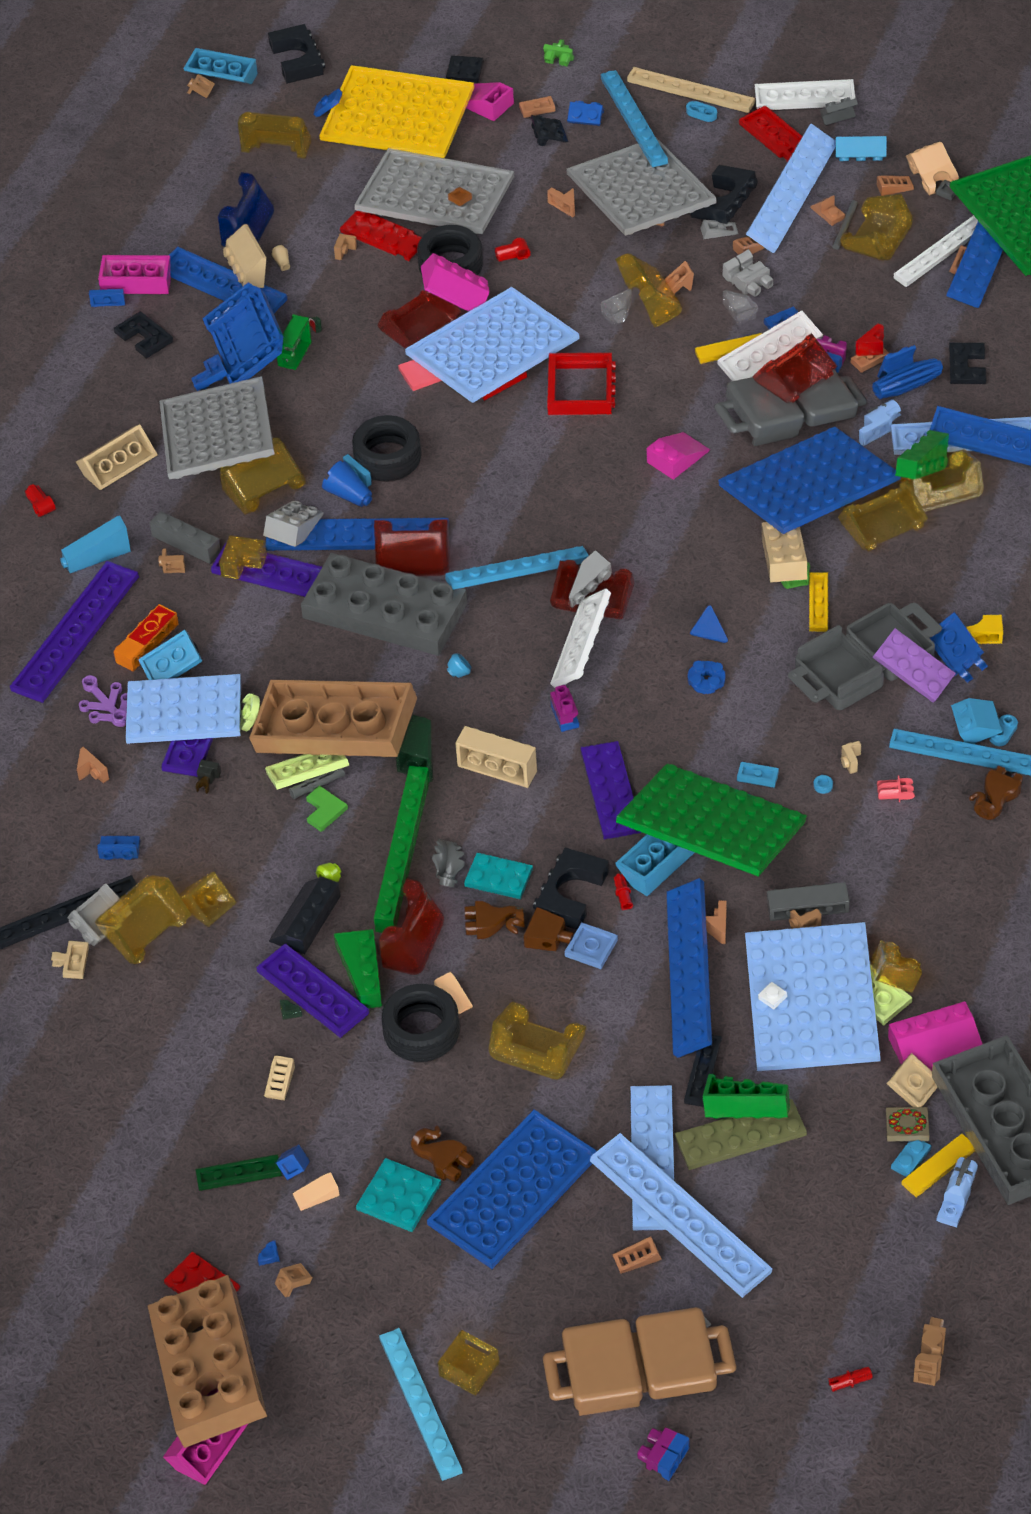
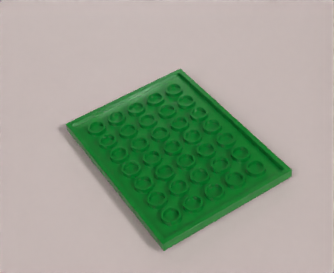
(1003, 206)
(712, 819)

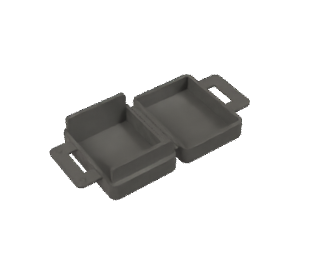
(774, 420)
(844, 665)

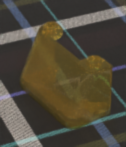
(273, 129)
(883, 229)
(653, 288)
(253, 479)
(952, 485)
(884, 517)
(142, 916)
(531, 1045)

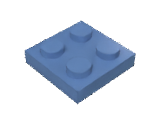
(591, 945)

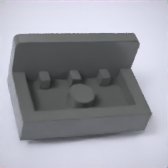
(837, 112)

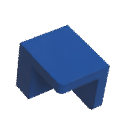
(292, 1162)

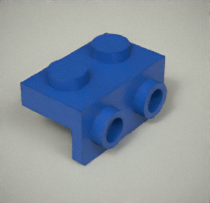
(585, 113)

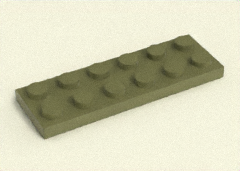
(737, 1137)

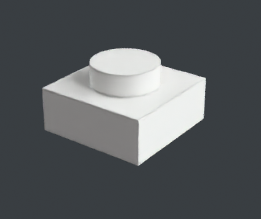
(772, 995)

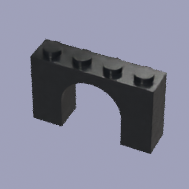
(297, 38)
(733, 179)
(568, 867)

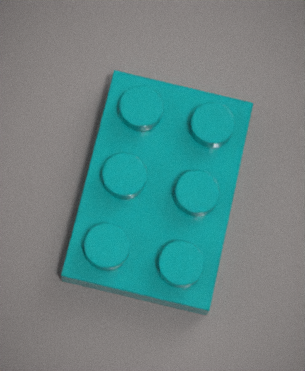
(498, 875)

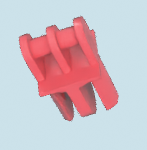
(895, 789)

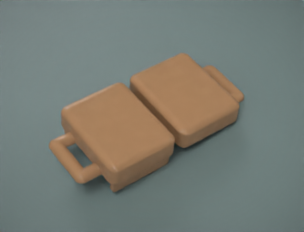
(615, 1367)

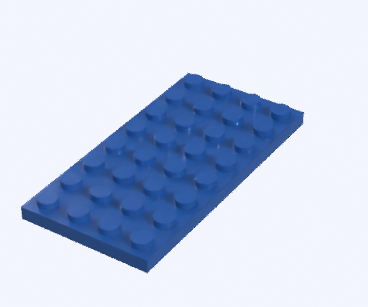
(512, 1189)

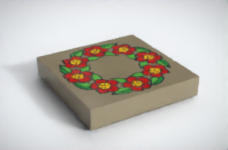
(907, 1124)

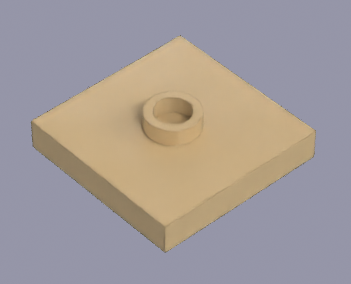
(913, 1081)

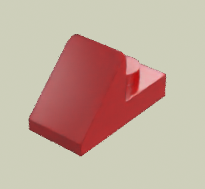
(871, 342)

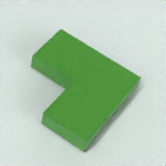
(327, 806)

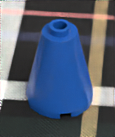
(347, 484)

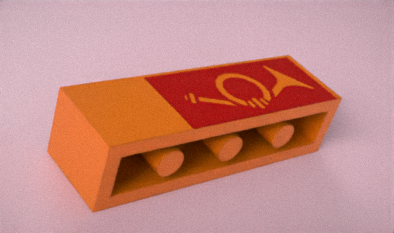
(146, 637)

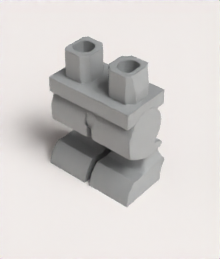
(746, 275)

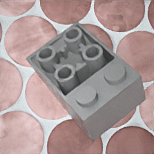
(291, 523)

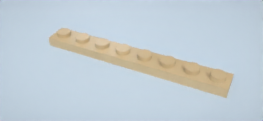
(691, 89)

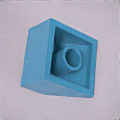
(976, 720)

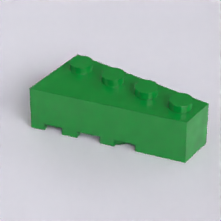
(924, 457)
(360, 961)
(745, 1098)

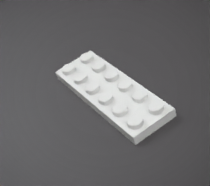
(802, 94)
(768, 346)
(580, 638)

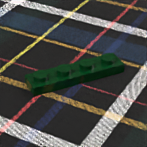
(238, 1172)

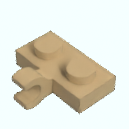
(73, 961)

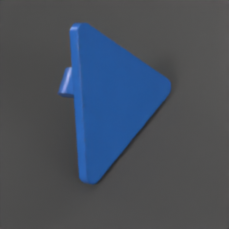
(709, 627)

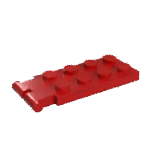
(771, 131)
(382, 234)

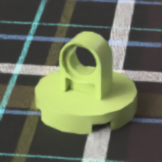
(249, 711)

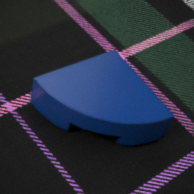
(268, 1254)

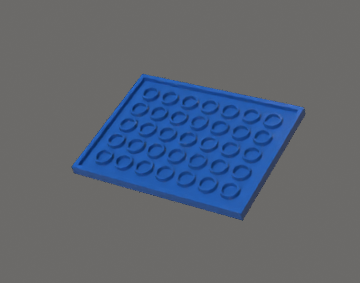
(809, 480)

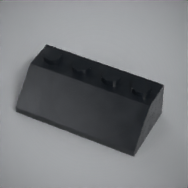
(307, 914)

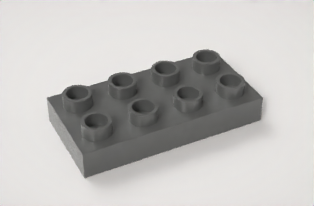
(384, 604)
(992, 1102)

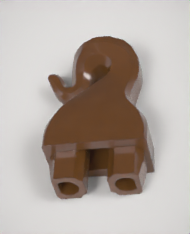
(998, 789)
(491, 919)
(443, 1155)

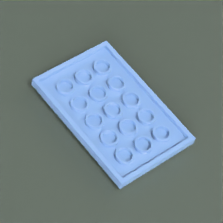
(183, 708)

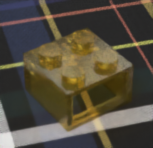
(467, 1365)

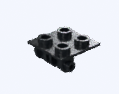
(547, 129)

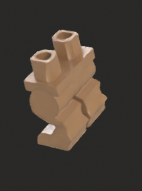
(929, 1360)

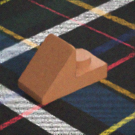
(563, 202)
(828, 211)
(680, 277)
(90, 765)
(717, 924)

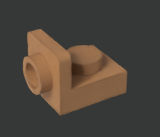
(200, 85)
(342, 245)
(172, 563)
(809, 919)
(292, 1277)

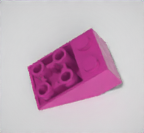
(490, 99)

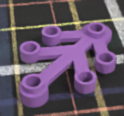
(91, 685)

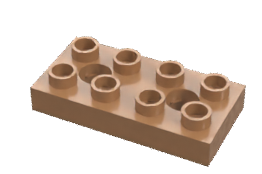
(334, 719)
(206, 1360)

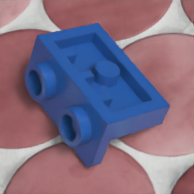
(119, 847)

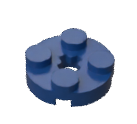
(709, 668)

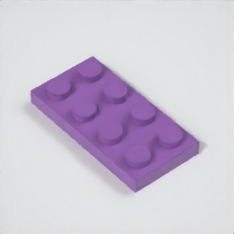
(914, 665)

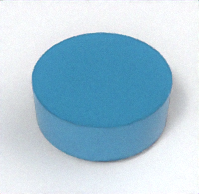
(823, 784)

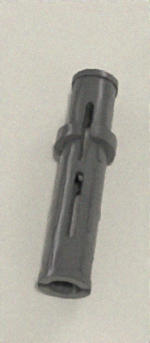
(310, 785)

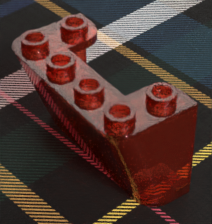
(619, 585)

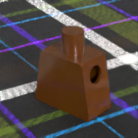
(546, 931)

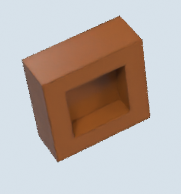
(460, 196)

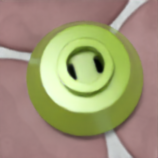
(329, 871)

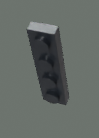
(703, 1066)

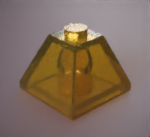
(207, 899)

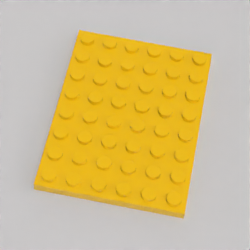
(397, 111)

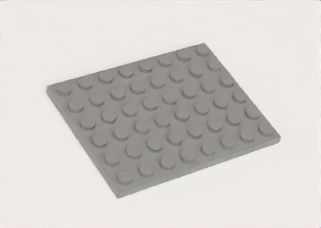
(418, 189)
(638, 194)
(216, 428)

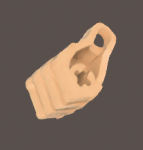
(932, 165)

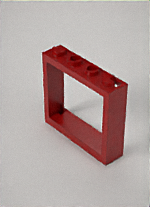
(580, 361)

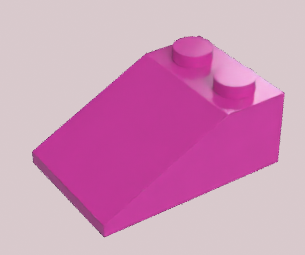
(675, 453)

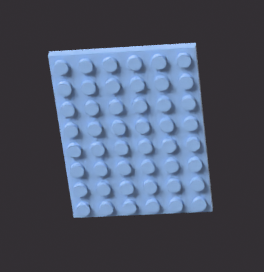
(492, 344)
(828, 999)

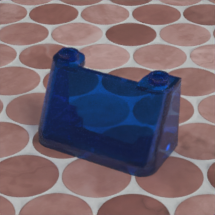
(253, 209)

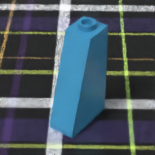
(97, 546)

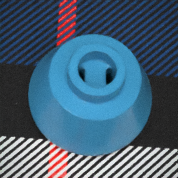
(458, 666)

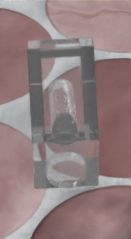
(739, 306)
(617, 308)

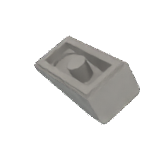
(714, 229)

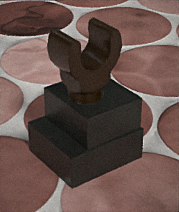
(206, 773)

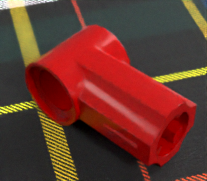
(517, 249)
(41, 503)

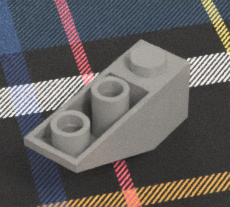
(590, 575)

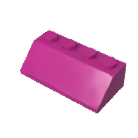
(135, 273)
(454, 283)
(202, 1458)

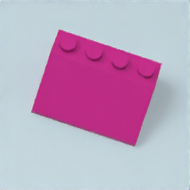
(935, 1034)

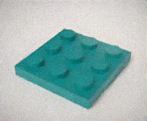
(398, 1195)

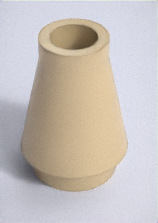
(280, 255)

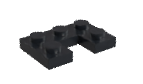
(154, 335)
(958, 359)

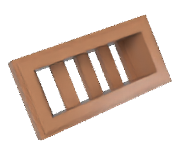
(889, 184)
(742, 244)
(647, 1259)

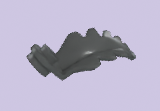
(447, 862)

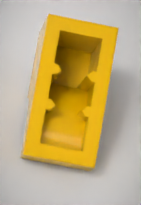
(988, 630)

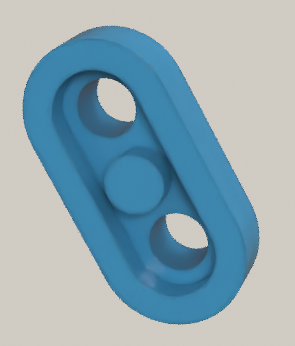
(701, 111)
(1009, 726)

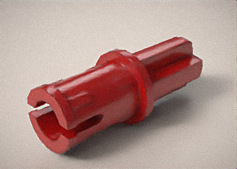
(623, 892)
(850, 1378)

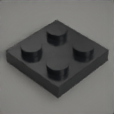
(464, 68)

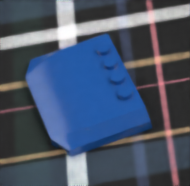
(245, 333)

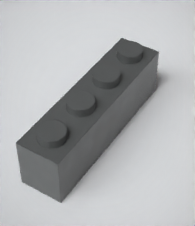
(185, 537)
(826, 898)

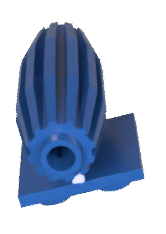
(902, 375)

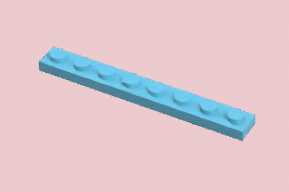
(420, 1404)

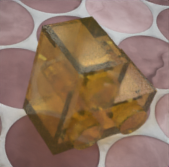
(241, 553)
(894, 969)

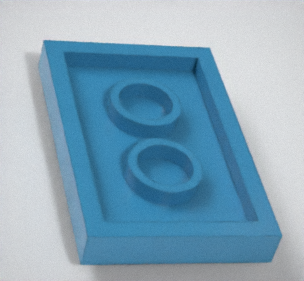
(171, 658)

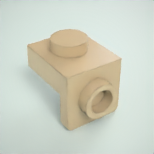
(849, 755)

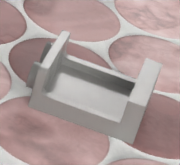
(85, 915)

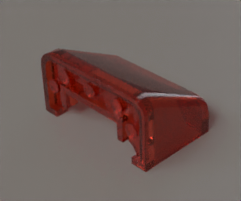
(418, 318)
(796, 370)
(413, 551)
(410, 946)

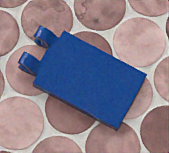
(958, 647)

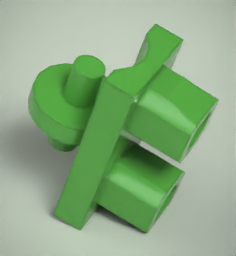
(560, 51)

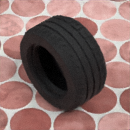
(452, 239)
(387, 430)
(420, 1046)

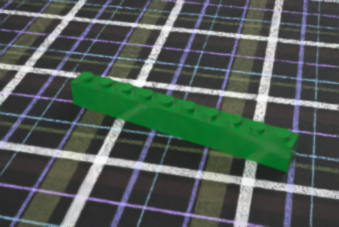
(402, 848)

